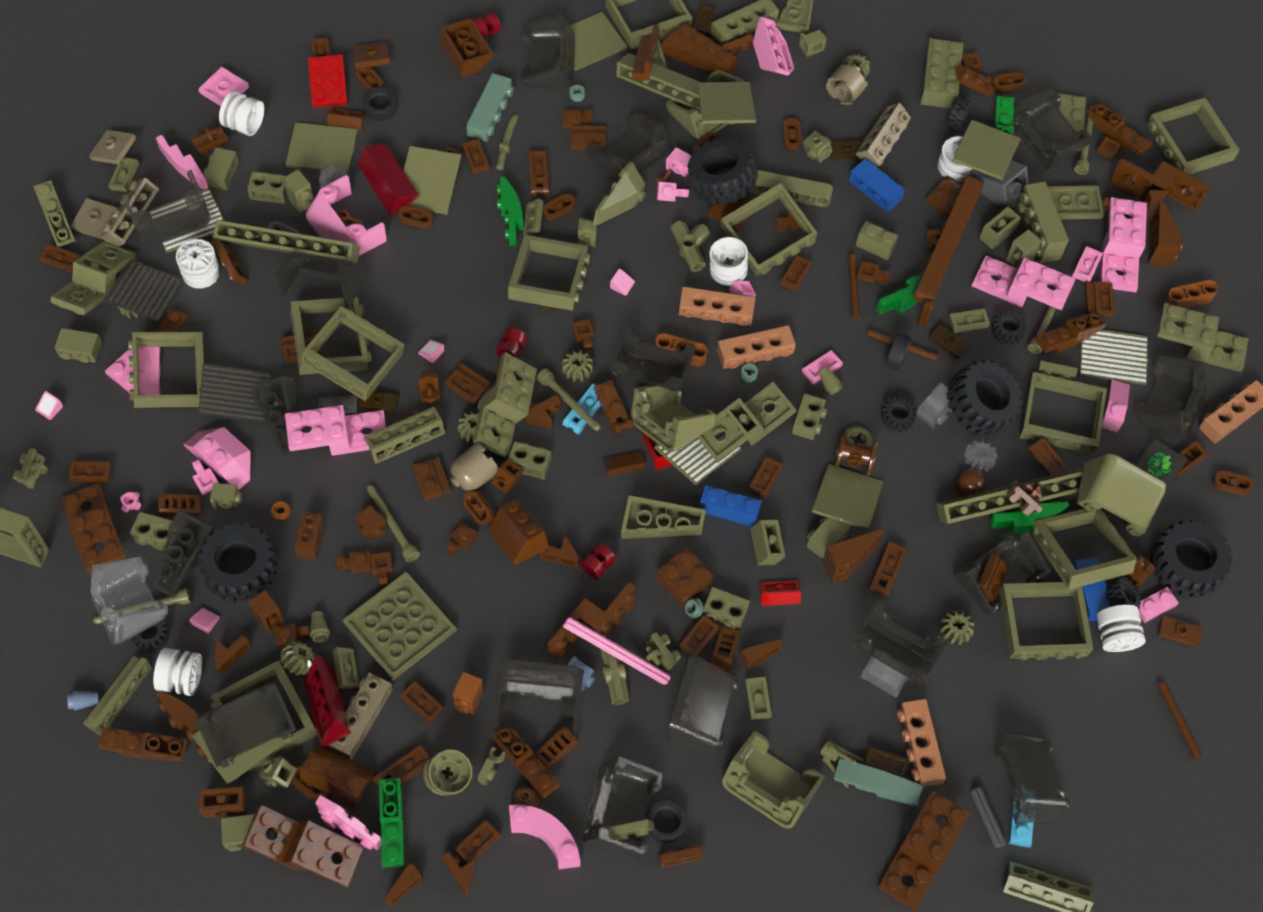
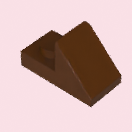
(540, 413)
(563, 556)
(227, 657)
(462, 876)

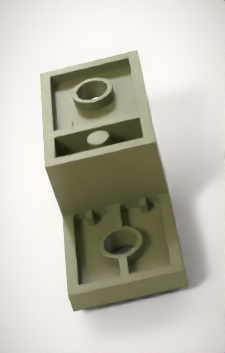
(92, 278)
(1202, 336)
(505, 405)
(747, 422)

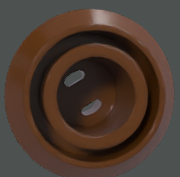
(525, 796)

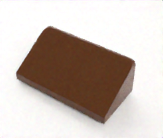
(345, 118)
(1153, 199)
(624, 464)

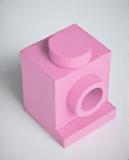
(678, 162)

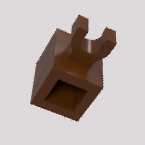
(1142, 571)

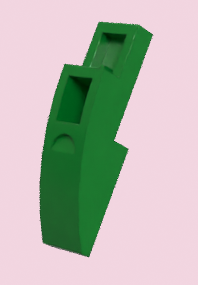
(1004, 114)
(511, 209)
(902, 298)
(1020, 522)
(391, 822)

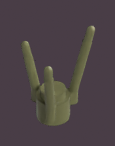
(833, 752)

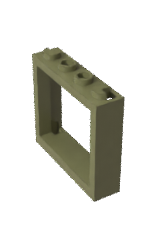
(665, 28)
(1212, 123)
(757, 204)
(544, 296)
(164, 339)
(352, 363)
(340, 376)
(1059, 438)
(26, 541)
(1085, 576)
(1042, 652)
(275, 668)

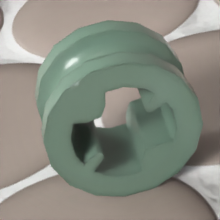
(578, 96)
(754, 371)

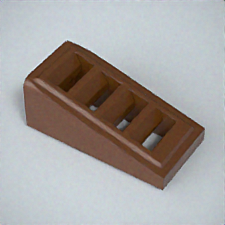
(1200, 452)
(173, 498)
(756, 654)
(721, 658)
(564, 732)
(408, 880)

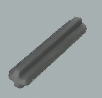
(988, 817)

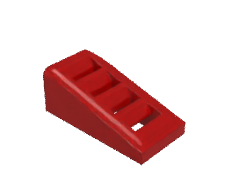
(658, 460)

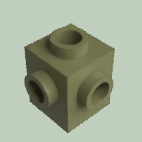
(817, 146)
(277, 772)

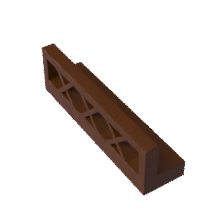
(645, 55)

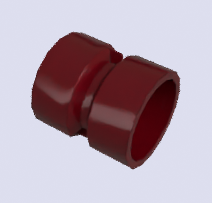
(488, 24)
(512, 342)
(596, 562)

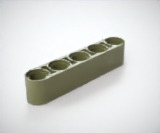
(799, 189)

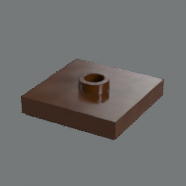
(371, 55)

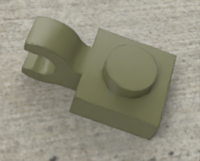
(488, 770)

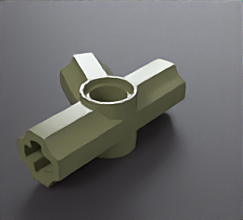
(689, 243)

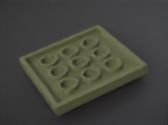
(399, 625)

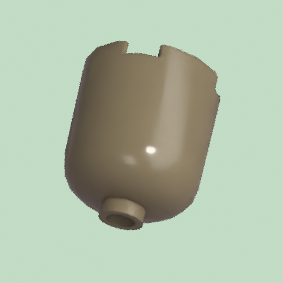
(472, 469)

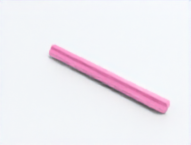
(616, 650)

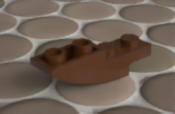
(1114, 127)
(1071, 334)
(180, 716)
(143, 746)
(525, 761)

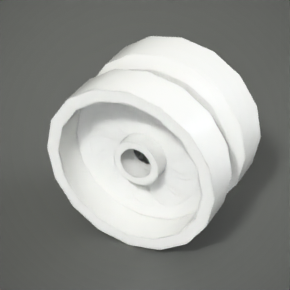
(948, 167)

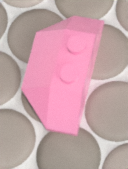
(772, 48)
(222, 454)

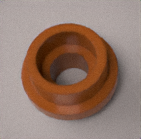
(280, 506)

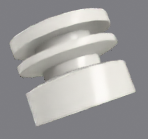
(241, 113)
(728, 261)
(198, 263)
(1120, 628)
(177, 671)

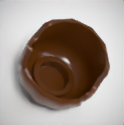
(970, 482)

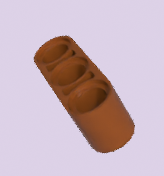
(1192, 294)
(673, 342)

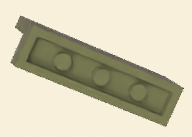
(404, 432)
(118, 694)
(1047, 891)

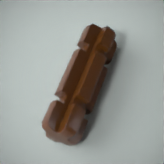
(925, 313)

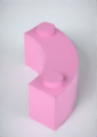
(549, 829)

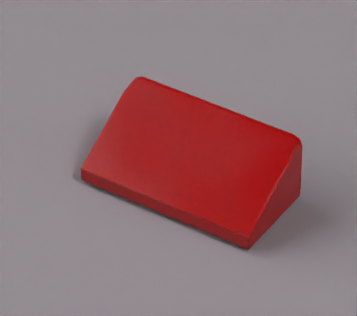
(780, 593)

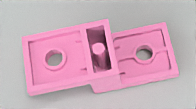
(1123, 243)
(1026, 281)
(332, 429)

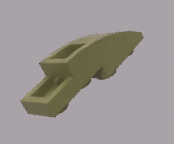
(54, 214)

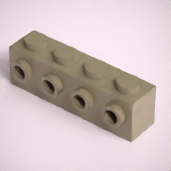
(884, 134)
(121, 226)
(362, 713)

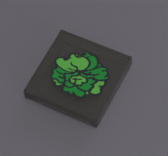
(1161, 462)

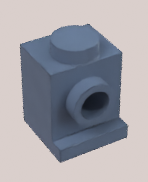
(588, 673)

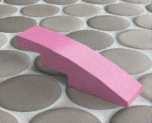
(181, 163)

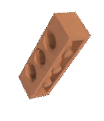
(711, 299)
(745, 344)
(1217, 429)
(919, 712)

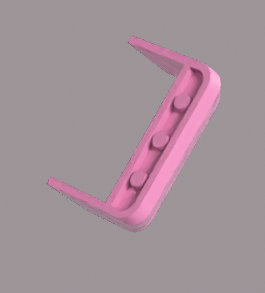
(329, 225)

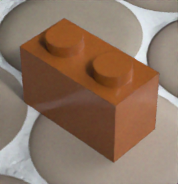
(468, 693)

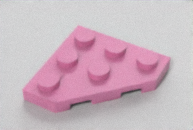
(148, 370)
(336, 817)

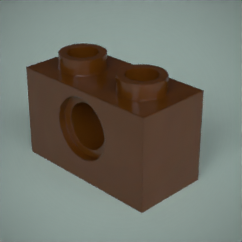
(309, 535)
(266, 611)
(223, 802)

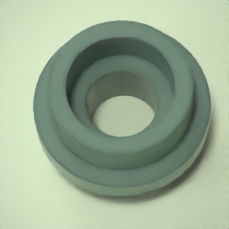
(694, 608)

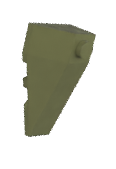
(622, 196)

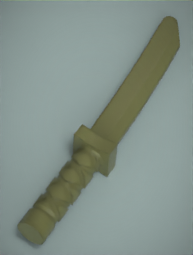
(504, 147)

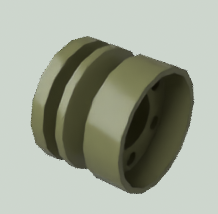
(457, 765)

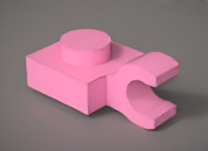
(668, 191)
(204, 478)

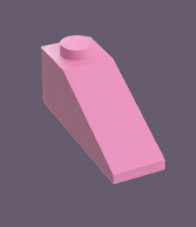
(1115, 405)

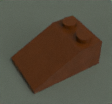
(1163, 238)
(847, 556)

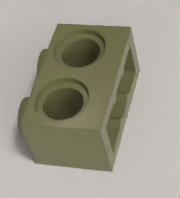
(264, 187)
(807, 416)
(531, 455)
(157, 527)
(728, 603)

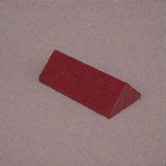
(386, 178)
(325, 702)

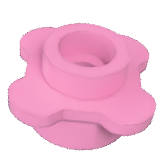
(126, 498)

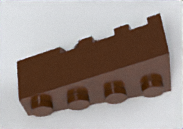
(697, 50)

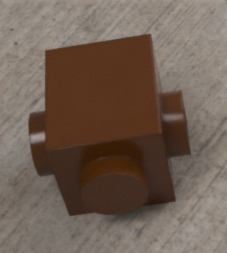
(507, 476)
(371, 523)

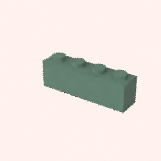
(489, 107)

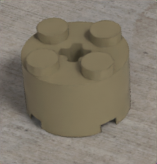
(846, 84)

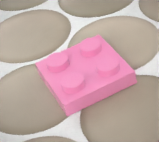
(221, 84)

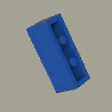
(876, 185)
(730, 506)
(1094, 593)

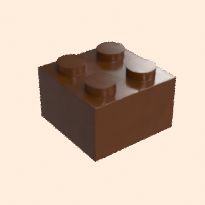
(684, 577)

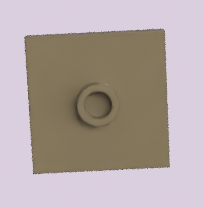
(112, 147)
(92, 218)

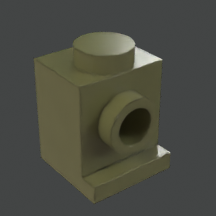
(812, 42)
(587, 232)
(225, 496)

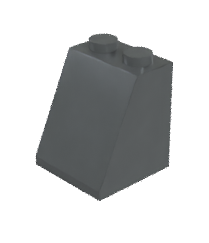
(1007, 191)

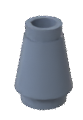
(82, 699)

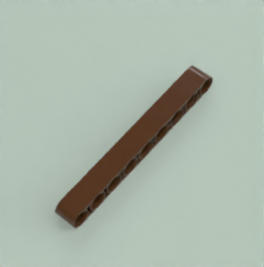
(949, 240)

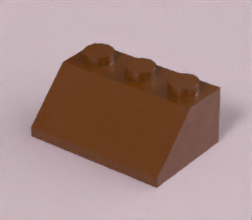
(465, 47)
(517, 532)
(336, 775)

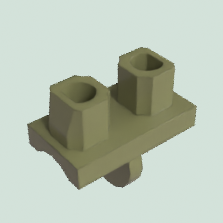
(32, 467)
(659, 652)

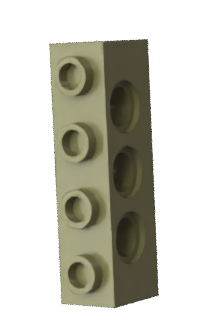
(743, 21)

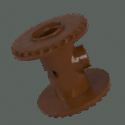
(856, 454)

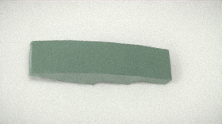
(878, 782)

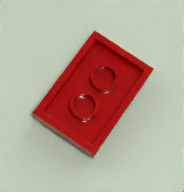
(327, 81)

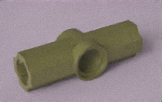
(615, 678)

